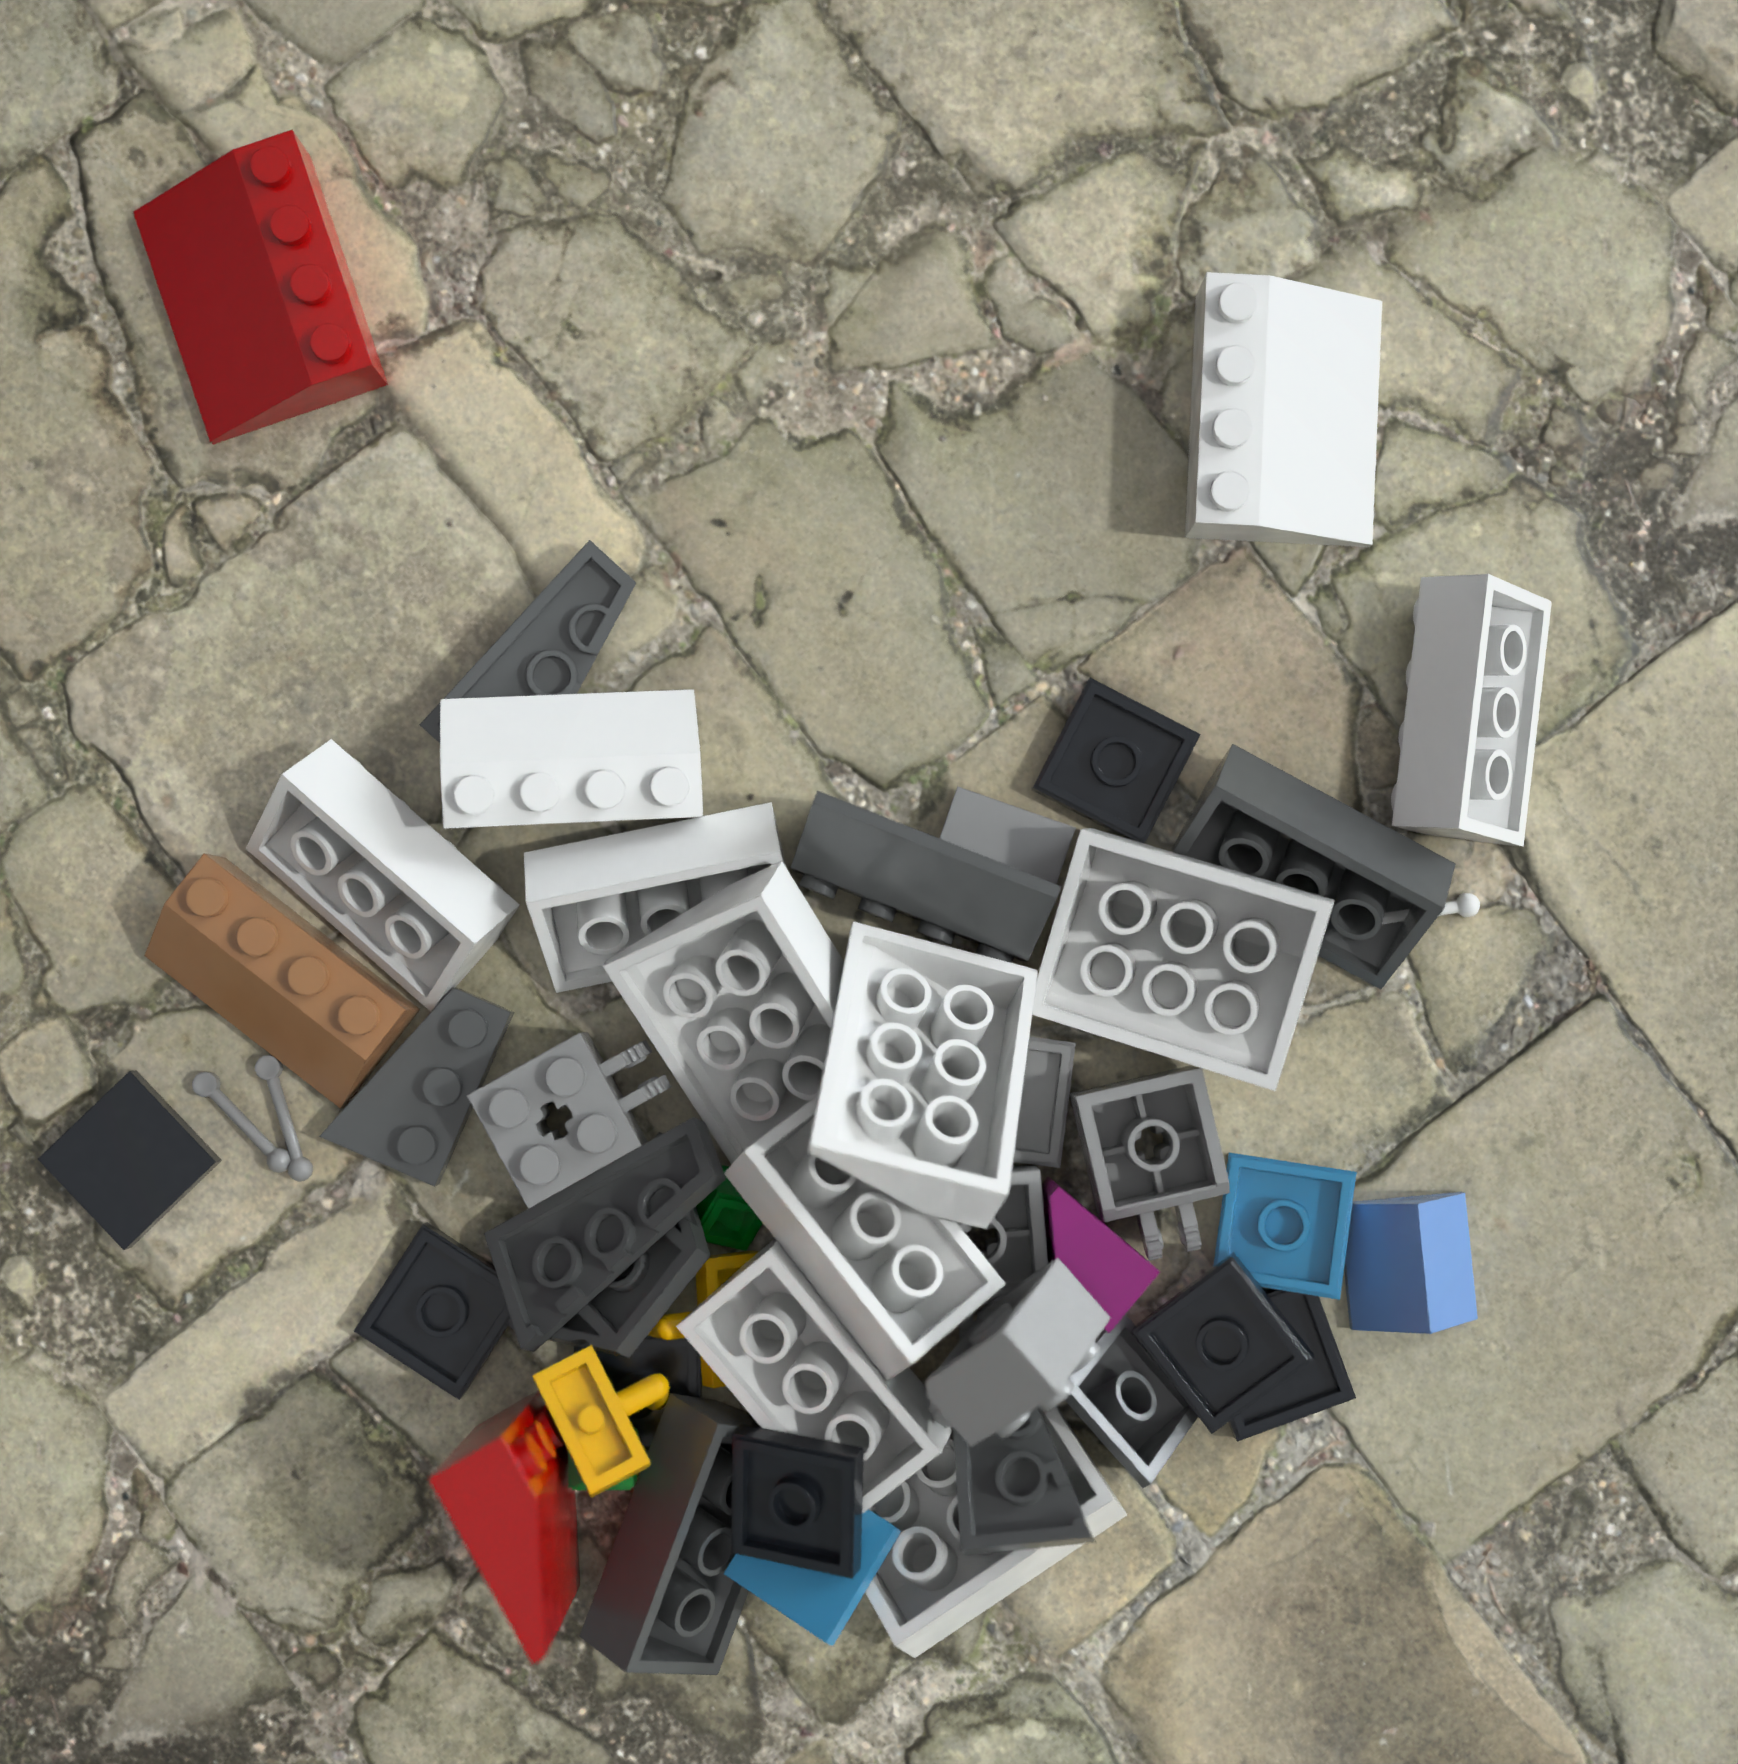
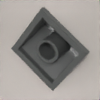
(1130, 1403)

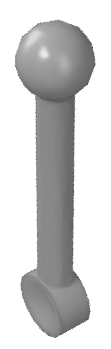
(270, 1069)
(208, 1085)

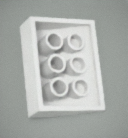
(1283, 412)
(1180, 957)
(738, 1003)
(925, 1073)
(929, 1583)

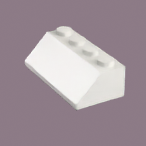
(1471, 709)
(569, 758)
(379, 873)
(619, 887)
(875, 1262)
(807, 1374)

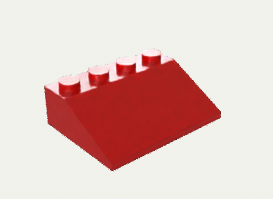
(258, 289)
(517, 1517)

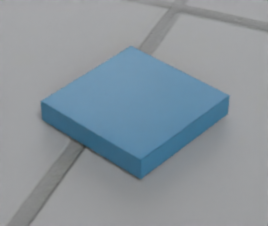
(1287, 1223)
(815, 1598)

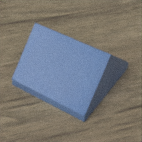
(1410, 1264)

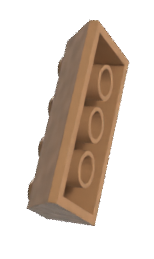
(277, 978)

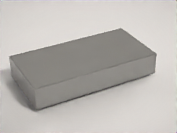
(1008, 834)
(1044, 1102)

